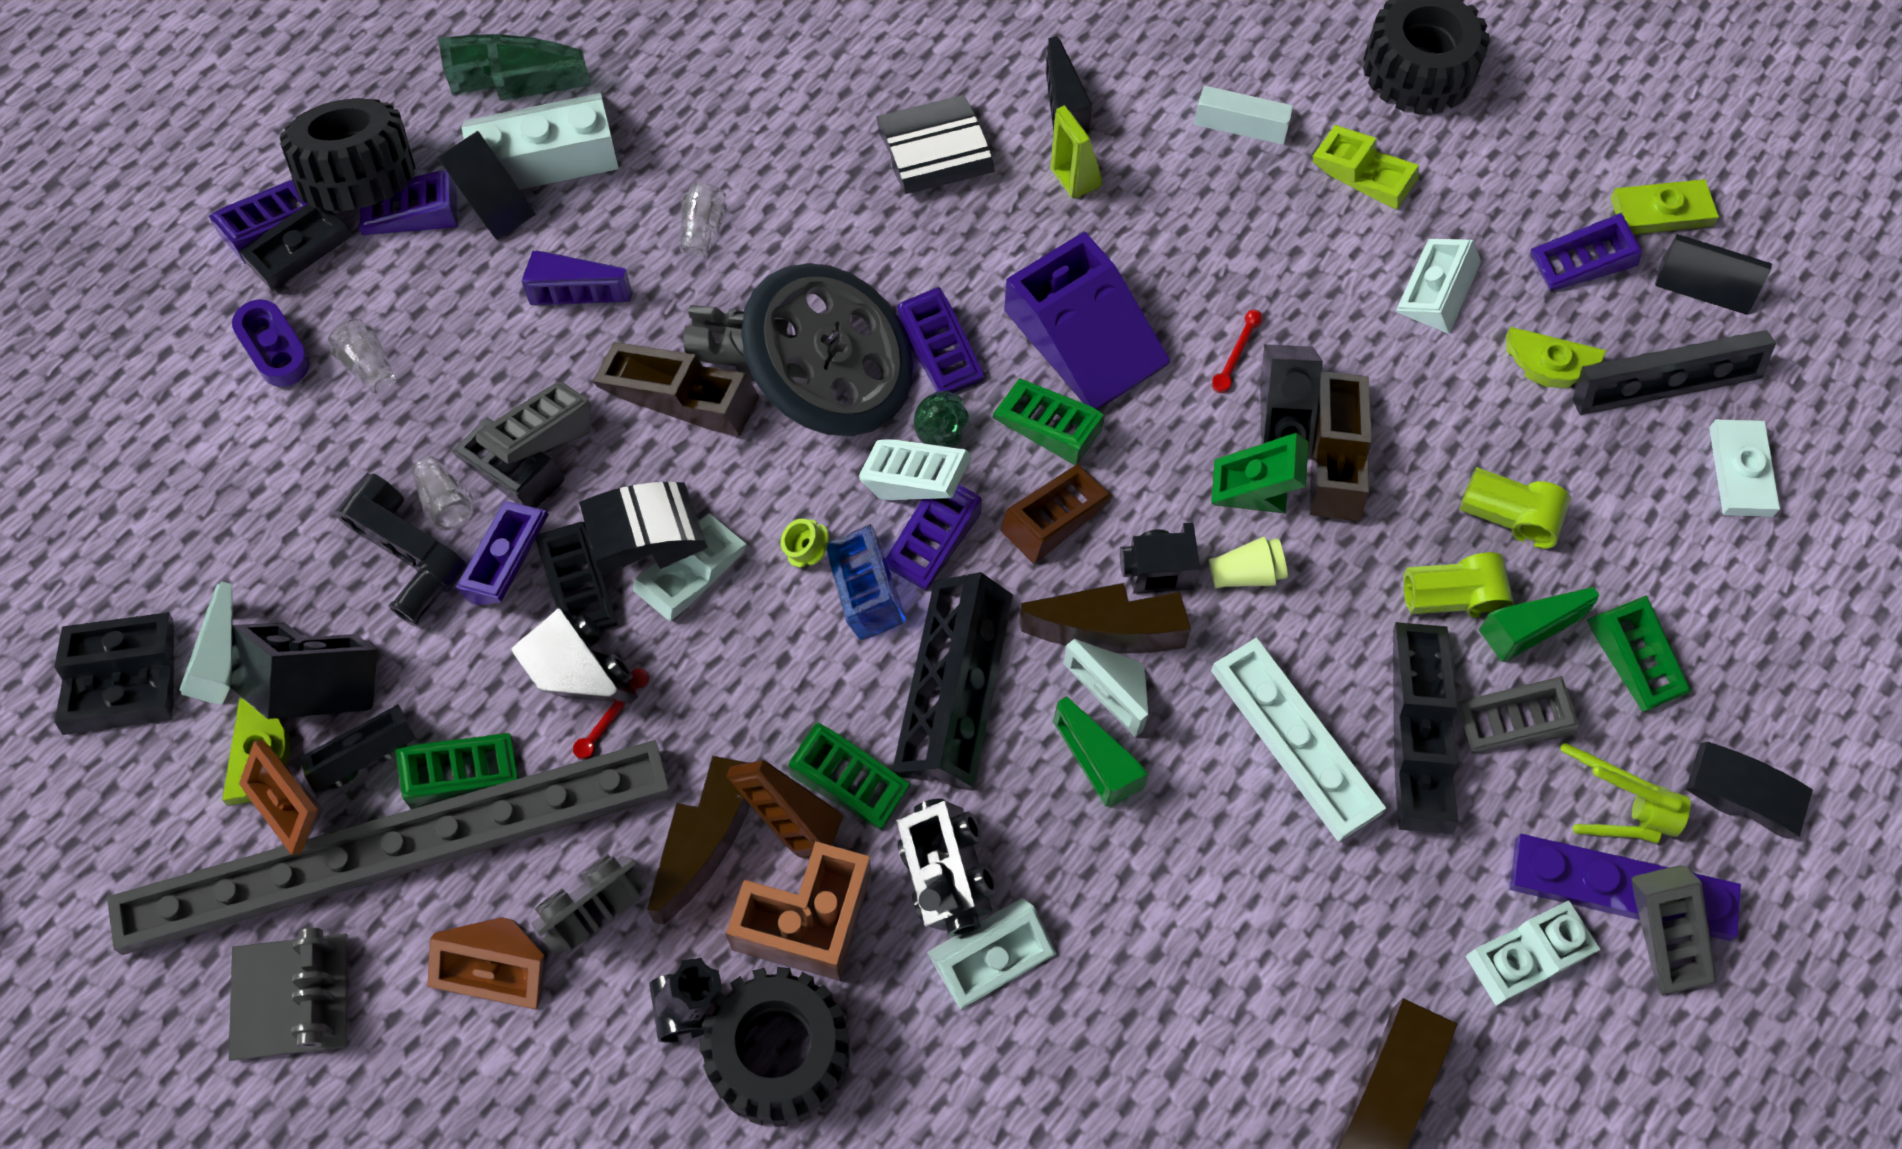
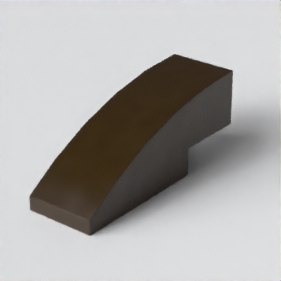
(678, 386)
(1341, 447)
(1109, 620)
(697, 841)
(1398, 1079)

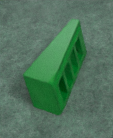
(1064, 445)
(1527, 624)
(1616, 646)
(434, 753)
(1104, 761)
(819, 781)

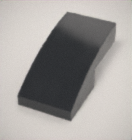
(487, 185)
(1750, 787)

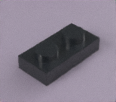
(294, 244)
(343, 756)

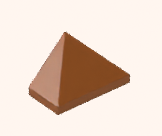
(280, 797)
(487, 962)

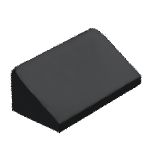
(1712, 274)

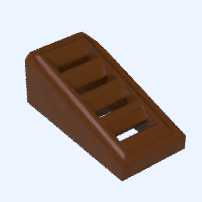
(1033, 533)
(786, 806)

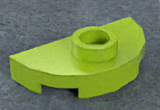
(1550, 359)
(251, 727)

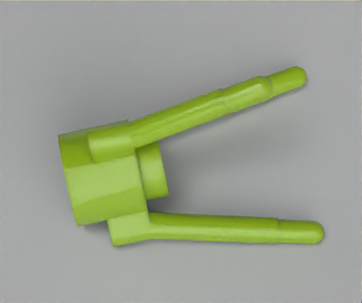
(1654, 806)

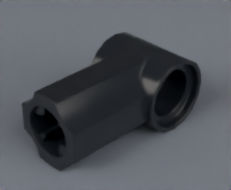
(683, 999)

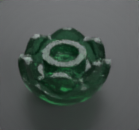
(940, 419)

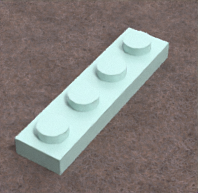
(1298, 740)

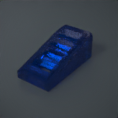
(876, 610)

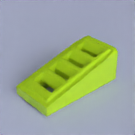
(1073, 156)

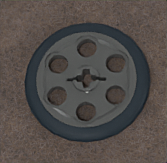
(813, 403)

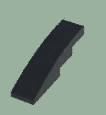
(1424, 728)

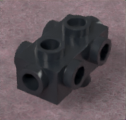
(948, 886)

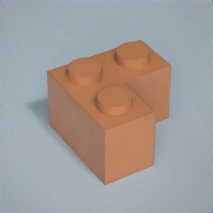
(809, 927)

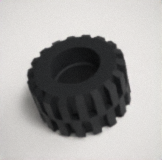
(1419, 76)
(348, 154)
(744, 1008)

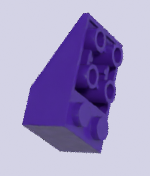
(1084, 321)

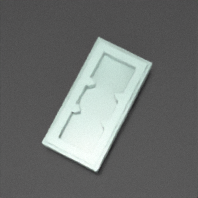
(1744, 468)

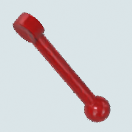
(1222, 382)
(584, 747)

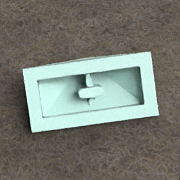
(1113, 680)

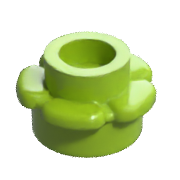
(804, 542)

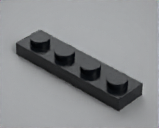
(1673, 372)

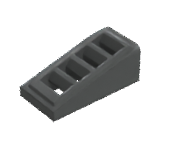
(538, 424)
(1553, 689)
(1667, 894)

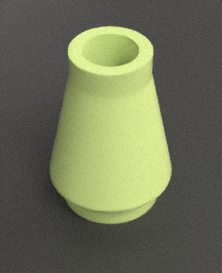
(1250, 565)

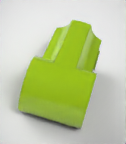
(1529, 510)
(1472, 586)

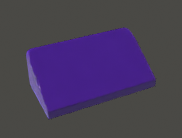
(501, 553)

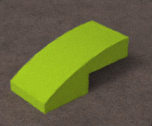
(1356, 162)

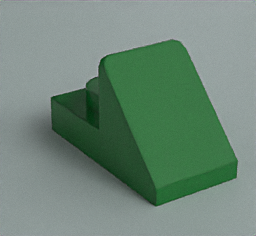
(1261, 475)

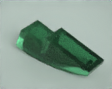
(511, 64)

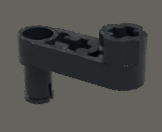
(370, 513)

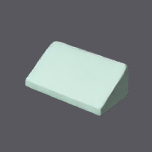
(1243, 115)
(1440, 282)
(992, 954)

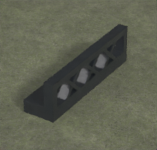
(965, 679)

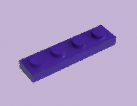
(1605, 882)

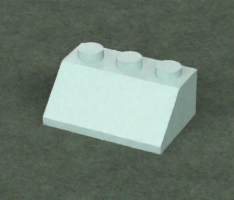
(549, 140)

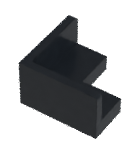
(301, 675)

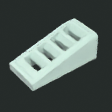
(908, 468)
(210, 665)

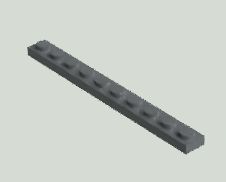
(386, 847)

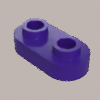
(271, 345)

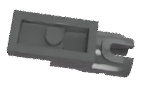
(713, 325)

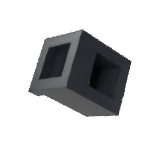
(1162, 560)

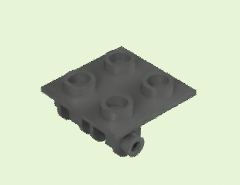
(602, 876)
(289, 996)

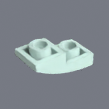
(1532, 952)

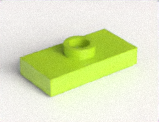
(1666, 206)

